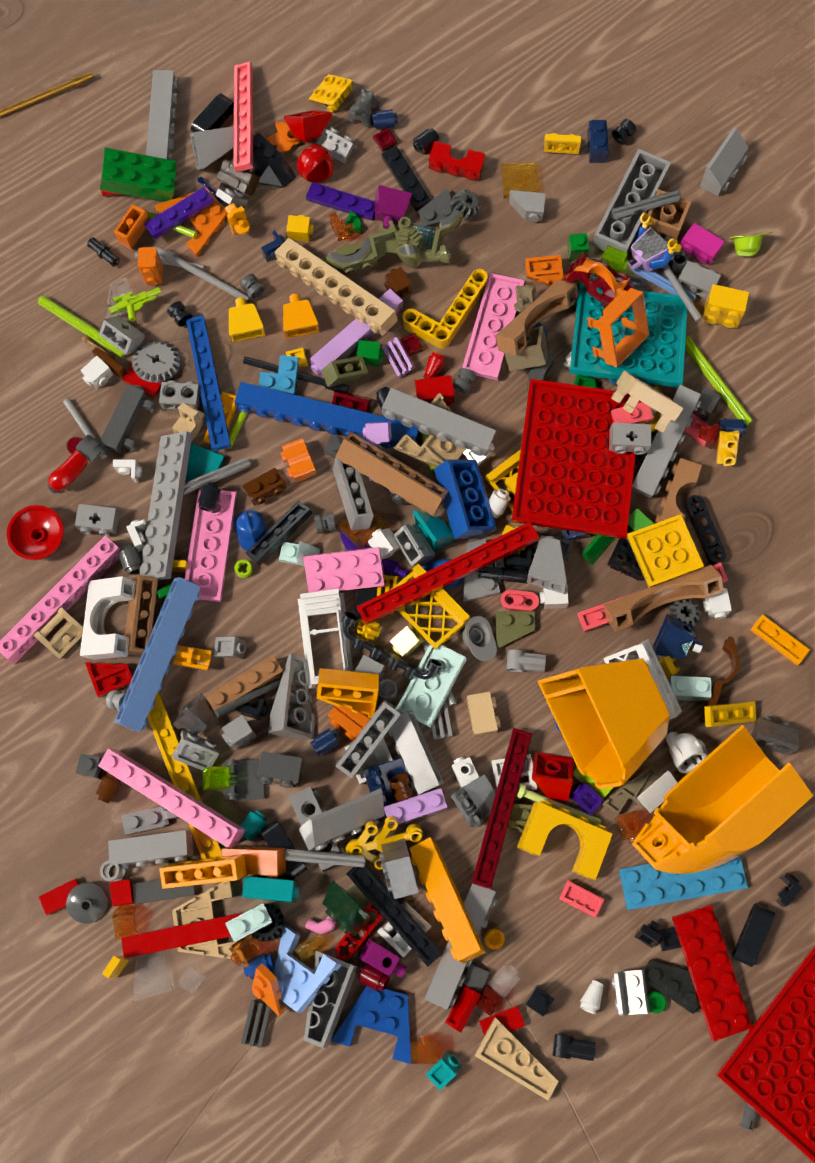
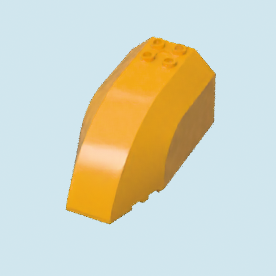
(721, 808)

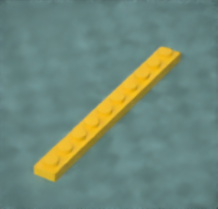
(178, 771)

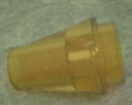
(308, 948)

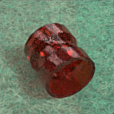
(488, 1001)

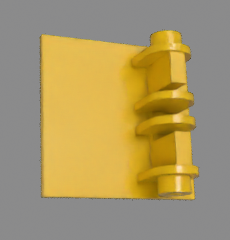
(332, 91)

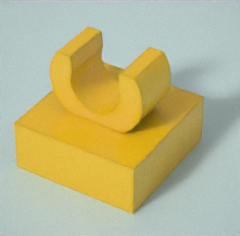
(668, 666)

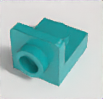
(444, 1070)

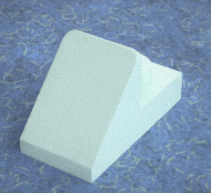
(294, 553)

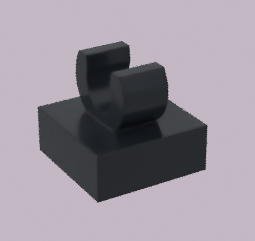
(648, 934)

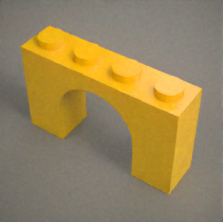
(593, 839)

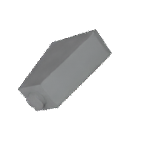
(211, 145)
(548, 566)

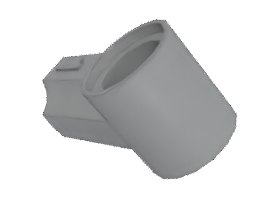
(520, 661)

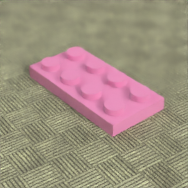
(344, 570)

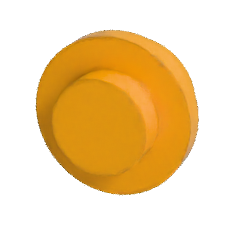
(494, 939)

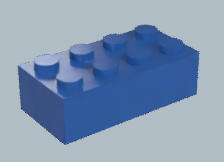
(466, 499)

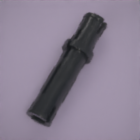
(501, 574)

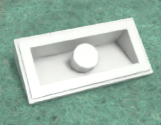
(655, 793)

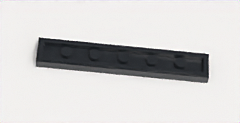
(395, 914)

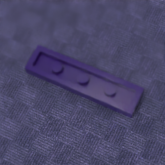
(341, 201)
(179, 213)

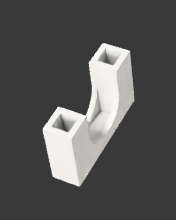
(100, 598)

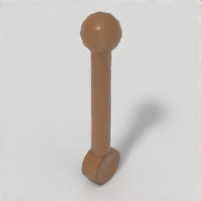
(85, 339)

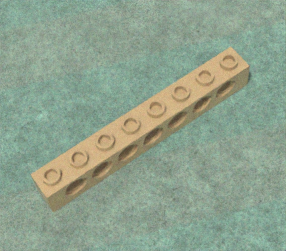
(324, 277)

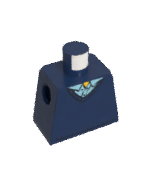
(676, 639)

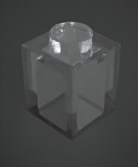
(504, 980)

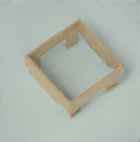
(641, 391)

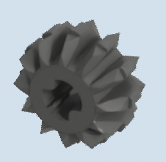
(466, 203)
(688, 608)

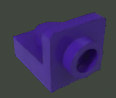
(585, 797)

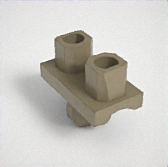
(525, 296)

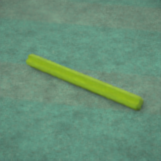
(78, 323)
(716, 381)

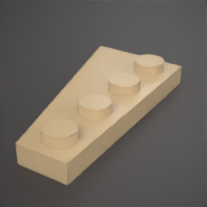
(511, 1058)

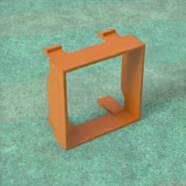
(617, 354)

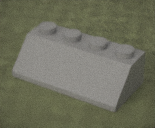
(342, 820)

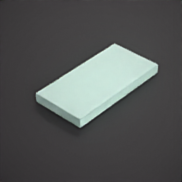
(428, 695)

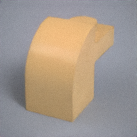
(190, 420)

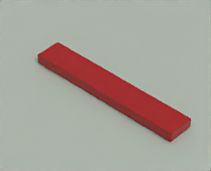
(176, 936)

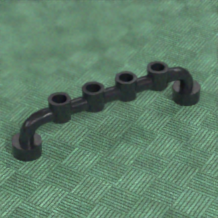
(393, 660)

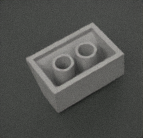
(725, 163)

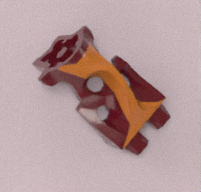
(607, 280)

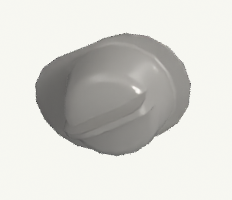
(479, 638)

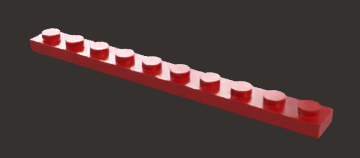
(448, 573)

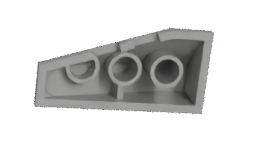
(291, 710)

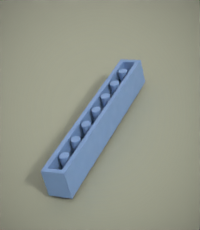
(157, 655)

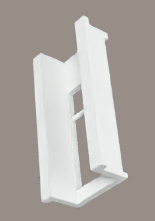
(318, 604)

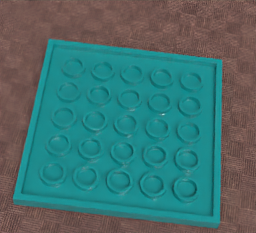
(655, 361)

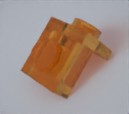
(244, 951)

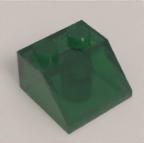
(345, 909)

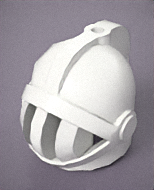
(686, 748)

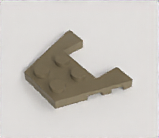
(633, 790)

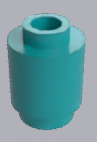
(253, 825)

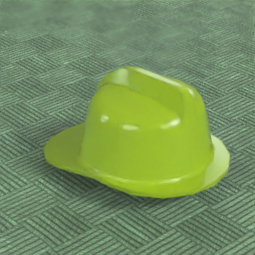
(747, 244)

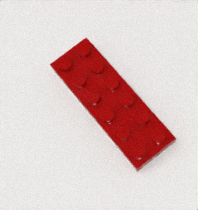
(711, 972)

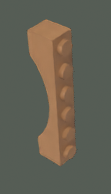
(558, 297)
(697, 584)

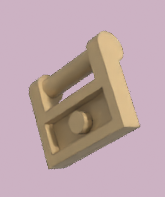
(64, 637)

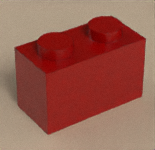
(428, 388)

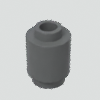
(130, 559)

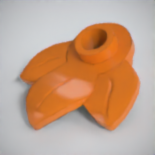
(282, 138)

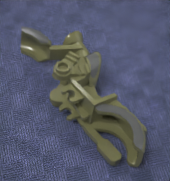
(403, 242)

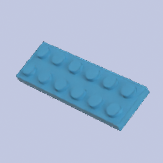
(650, 887)

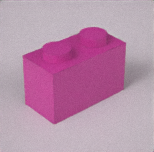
(701, 244)

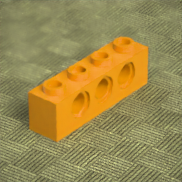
(203, 871)

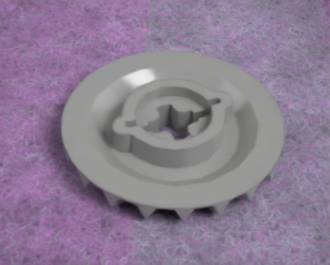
(157, 371)

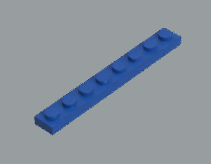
(208, 383)

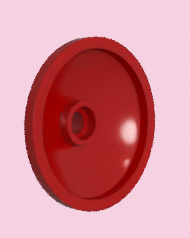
(28, 524)

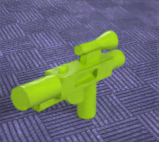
(133, 303)

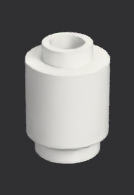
(499, 502)

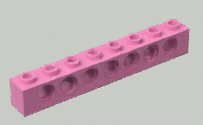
(62, 595)

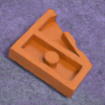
(544, 269)
(266, 988)

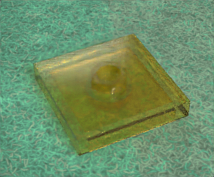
(519, 177)

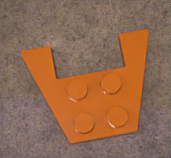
(205, 222)

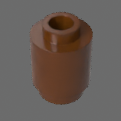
(108, 788)

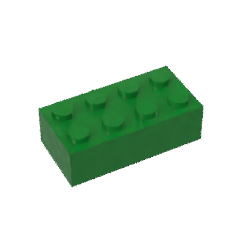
(137, 175)

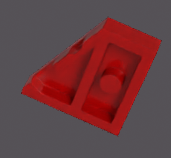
(108, 677)

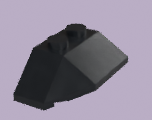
(270, 163)

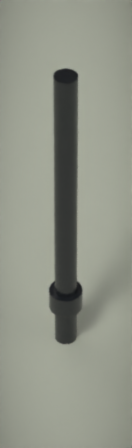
(301, 376)

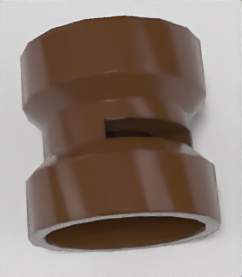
(401, 785)

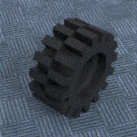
(278, 923)

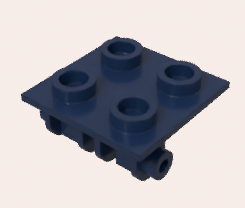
(379, 777)

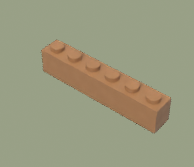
(391, 473)

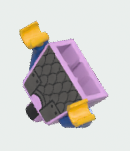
(650, 248)

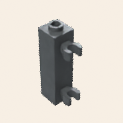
(124, 418)

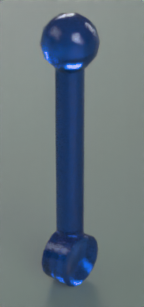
(201, 180)

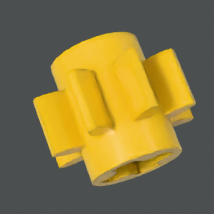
(368, 631)

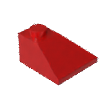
(308, 124)
(553, 775)

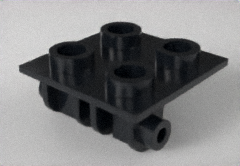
(624, 559)

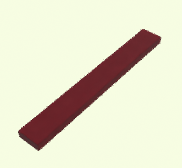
(501, 809)

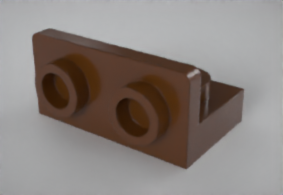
(264, 487)

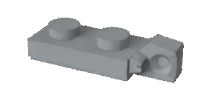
(146, 820)

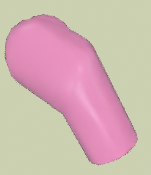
(321, 927)

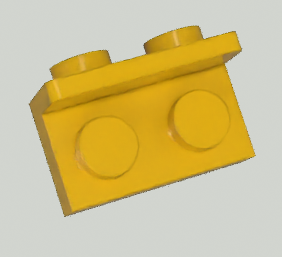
(562, 143)

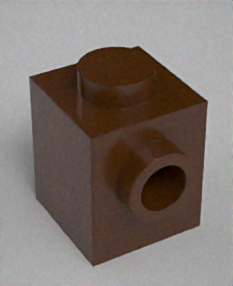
(398, 282)

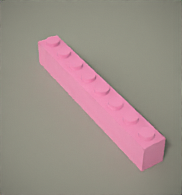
(172, 798)

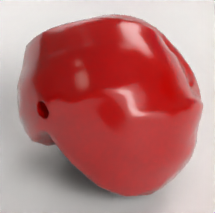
(315, 163)

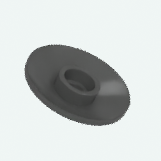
(87, 893)

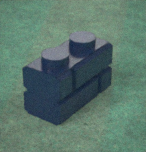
(597, 141)

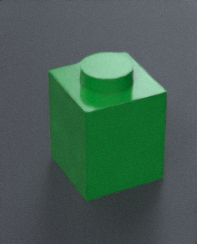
(576, 245)
(370, 352)

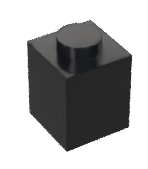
(539, 1001)

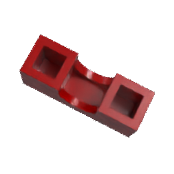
(468, 167)

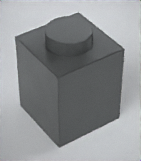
(89, 766)

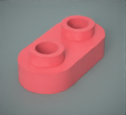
(519, 599)

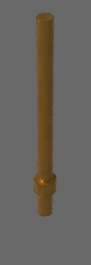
(76, 81)

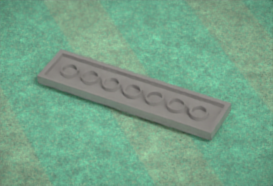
(165, 505)

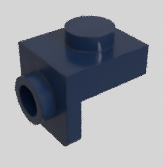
(269, 249)

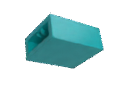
(270, 889)

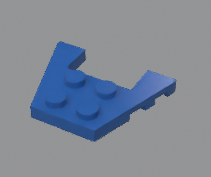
(381, 1012)

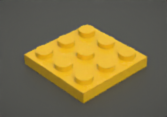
(665, 550)

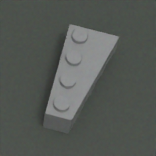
(328, 1003)

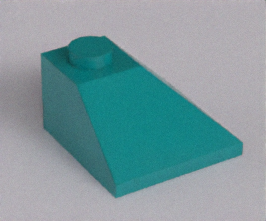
(434, 530)

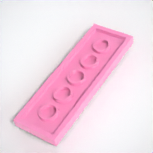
(493, 315)
(211, 546)

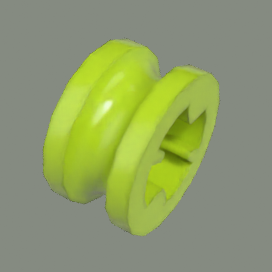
(237, 568)

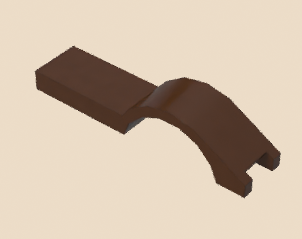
(730, 649)

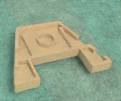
(432, 450)
(201, 909)

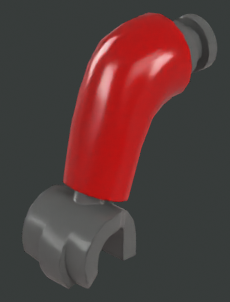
(70, 470)

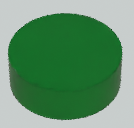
(656, 1002)

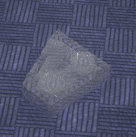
(115, 289)

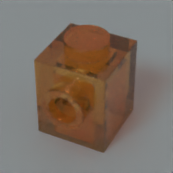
(629, 826)
(424, 1051)

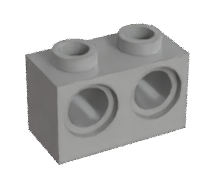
(181, 391)
(238, 733)

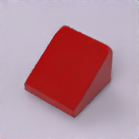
(121, 892)

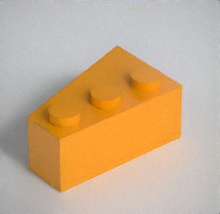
(349, 689)

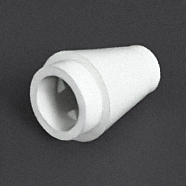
(592, 998)

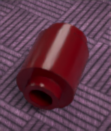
(373, 978)

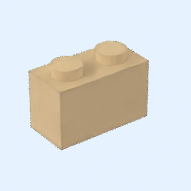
(482, 714)

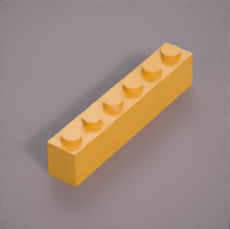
(446, 900)

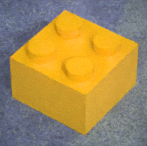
(725, 306)

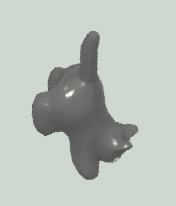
(363, 108)

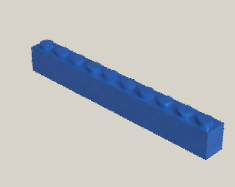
(314, 413)

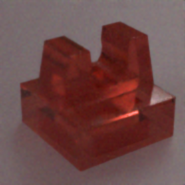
(709, 434)

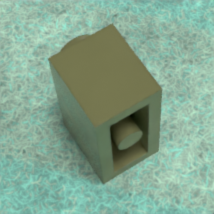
(344, 371)

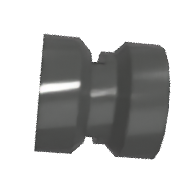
(252, 286)
(464, 380)
(320, 522)

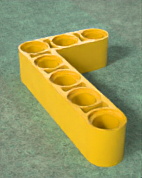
(452, 314)

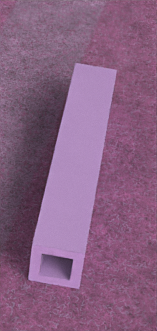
(347, 340)

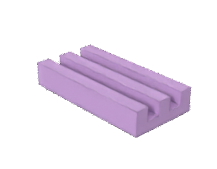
(391, 345)

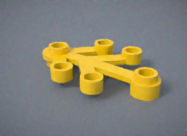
(380, 839)

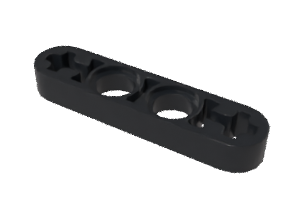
(701, 531)

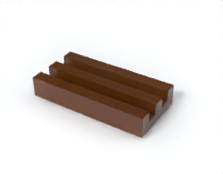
(110, 362)

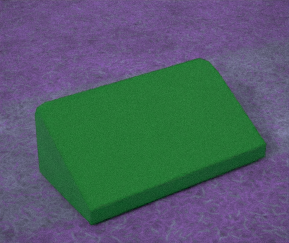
(596, 548)

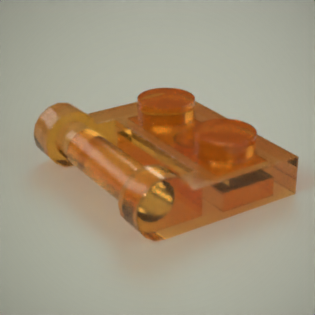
(345, 528)

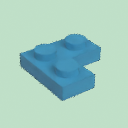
(285, 379)

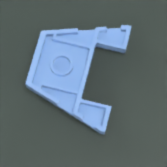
(295, 979)

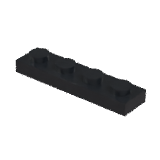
(405, 177)
(279, 532)

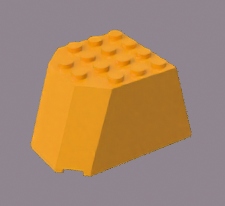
(608, 717)

